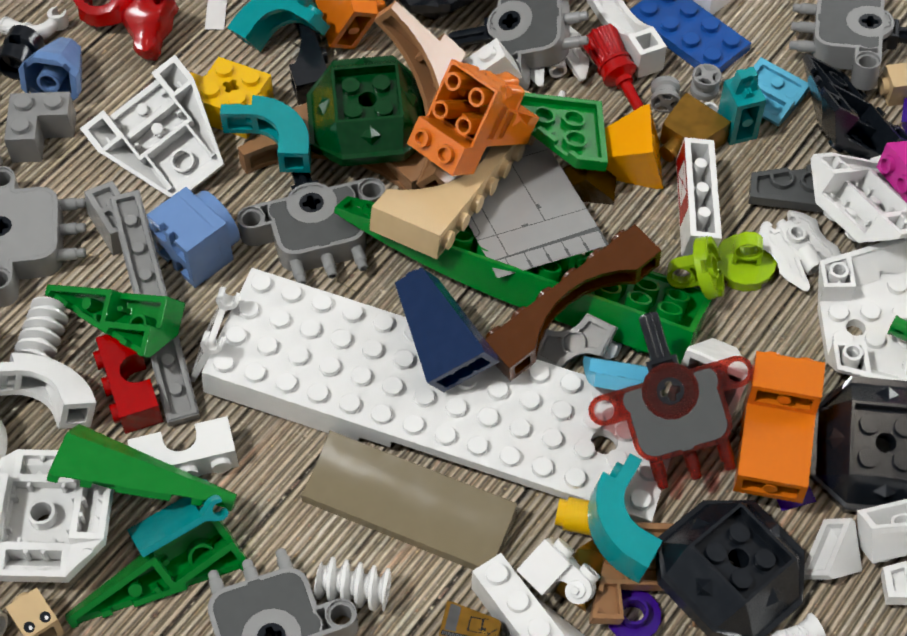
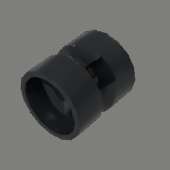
(18, 46)

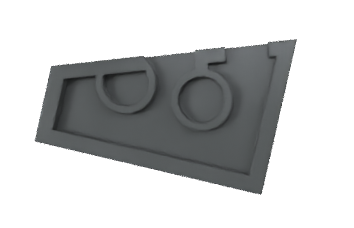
(784, 189)

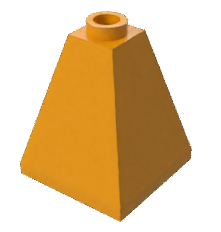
(634, 149)

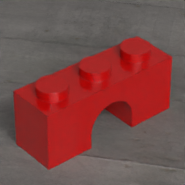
(134, 401)

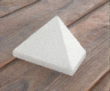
(834, 551)

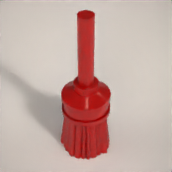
(613, 61)

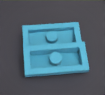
(781, 90)
(613, 374)

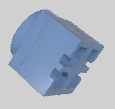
(194, 234)

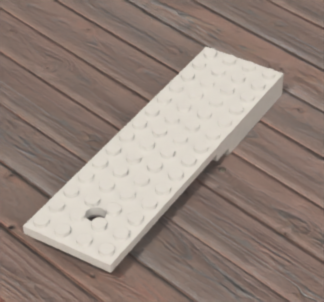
(361, 377)

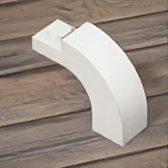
(52, 384)

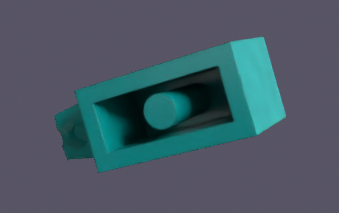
(742, 105)

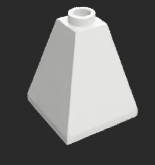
(708, 352)

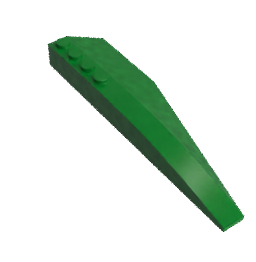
(620, 305)

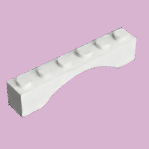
(638, 38)

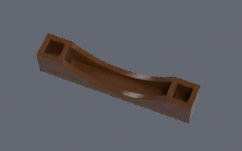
(622, 262)

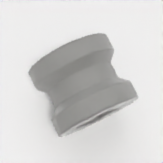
(705, 82)
(665, 93)

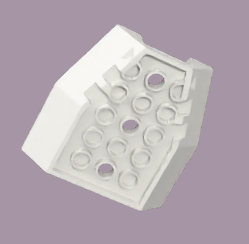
(864, 292)

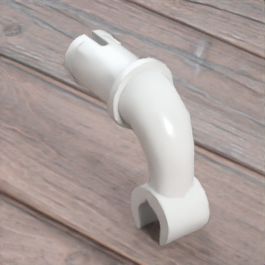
(54, 23)

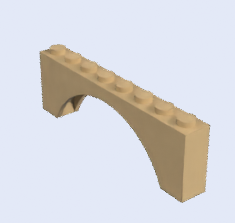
(434, 215)

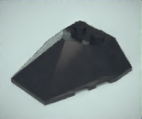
(846, 114)

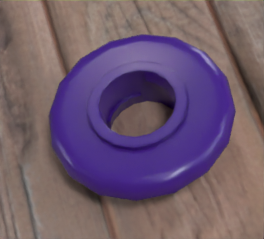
(648, 624)

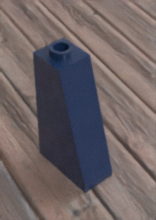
(442, 333)

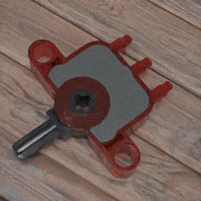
(680, 426)

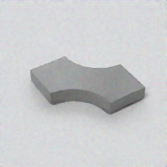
(587, 337)

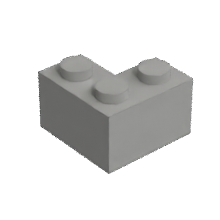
(34, 118)

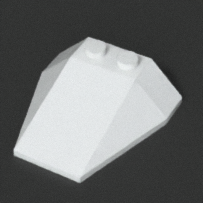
(161, 133)
(858, 198)

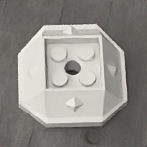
(64, 541)

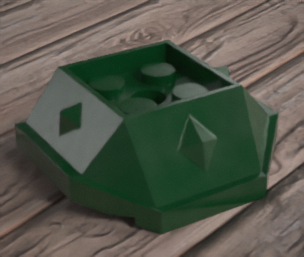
(359, 134)

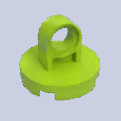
(745, 262)
(702, 269)

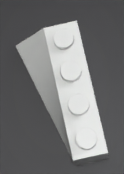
(883, 531)
(514, 604)

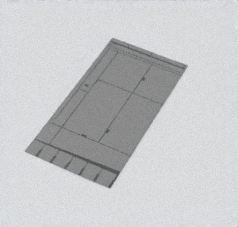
(534, 215)

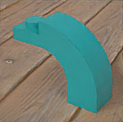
(262, 18)
(275, 121)
(611, 527)

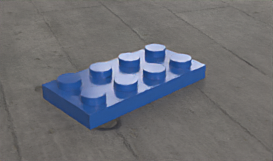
(692, 32)

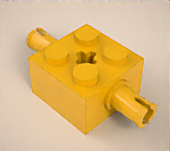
(231, 84)

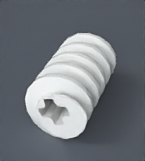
(42, 327)
(352, 584)

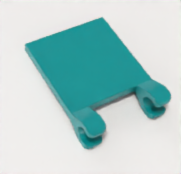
(173, 523)

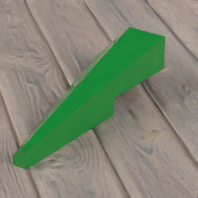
(135, 320)
(128, 471)
(164, 572)

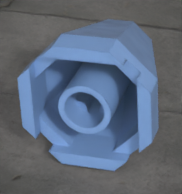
(53, 68)

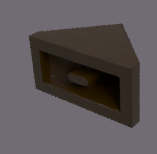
(592, 185)

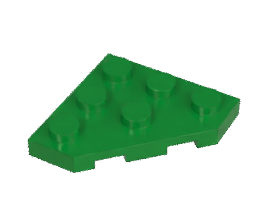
(570, 129)

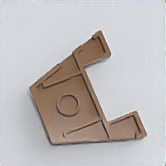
(607, 602)

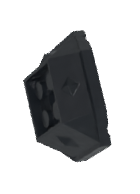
(845, 448)
(716, 595)

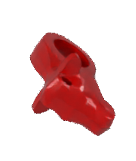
(144, 20)

